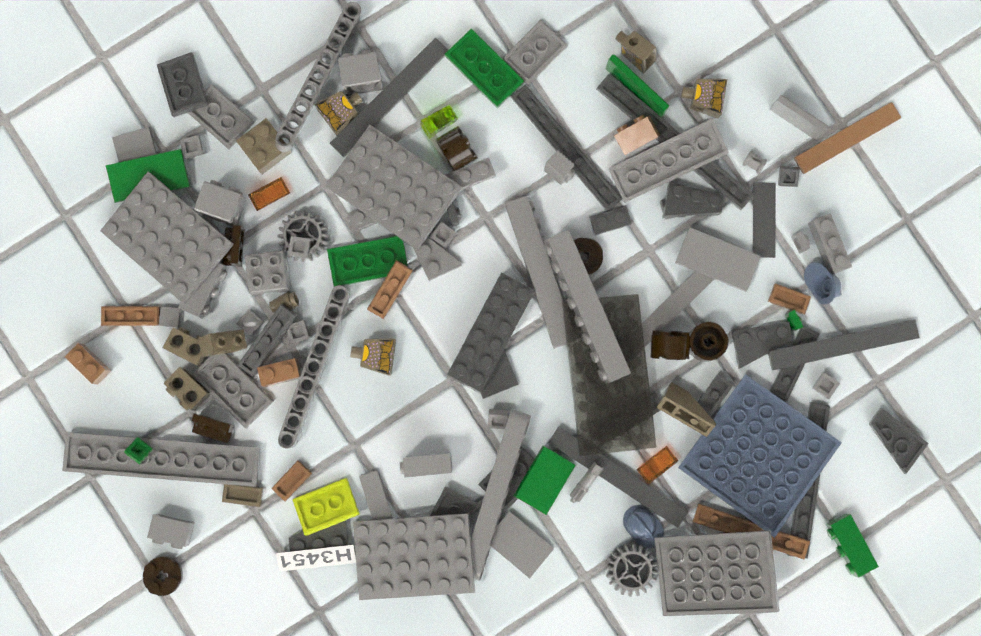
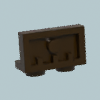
(235, 254)
(212, 428)

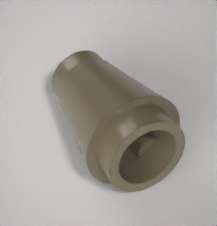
(289, 299)

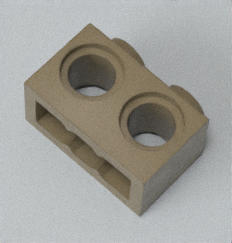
(222, 343)
(185, 349)
(189, 384)

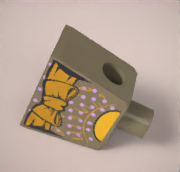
(637, 50)
(706, 96)
(338, 110)
(376, 355)

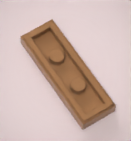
(389, 289)
(130, 315)

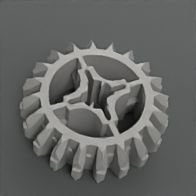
(305, 228)
(623, 574)

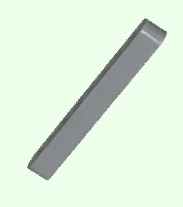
(314, 84)
(314, 377)
(498, 489)

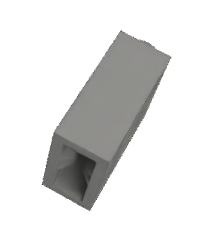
(426, 465)

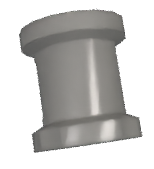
(754, 162)

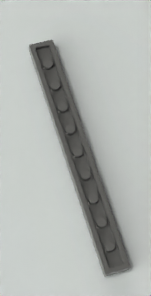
(710, 172)

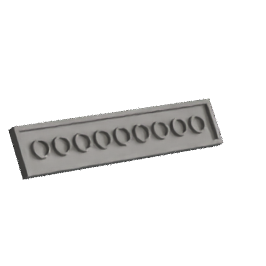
(166, 461)

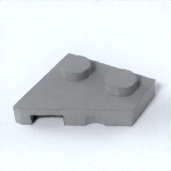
(435, 259)

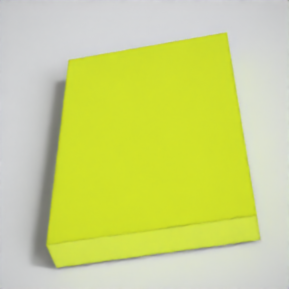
(326, 506)

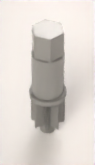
(583, 486)

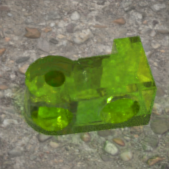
(438, 121)

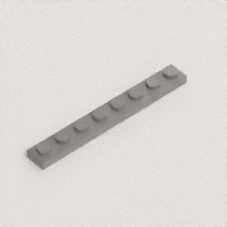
(465, 177)

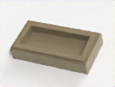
(243, 495)

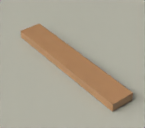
(847, 138)
(730, 524)

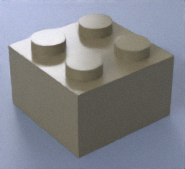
(260, 146)

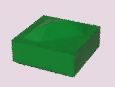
(794, 320)
(138, 450)

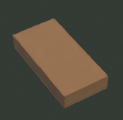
(789, 299)
(291, 480)

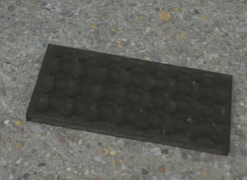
(615, 413)

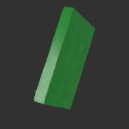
(544, 480)

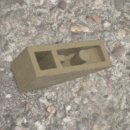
(684, 408)

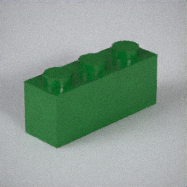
(851, 545)

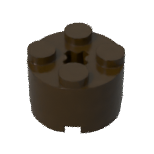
(456, 148)
(715, 335)
(670, 345)

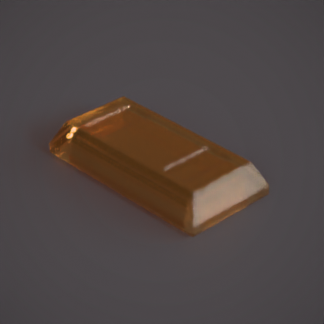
(269, 194)
(657, 465)

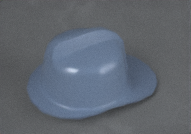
(822, 283)
(642, 526)

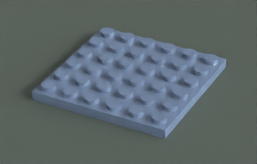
(760, 455)

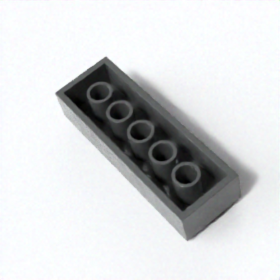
(490, 333)

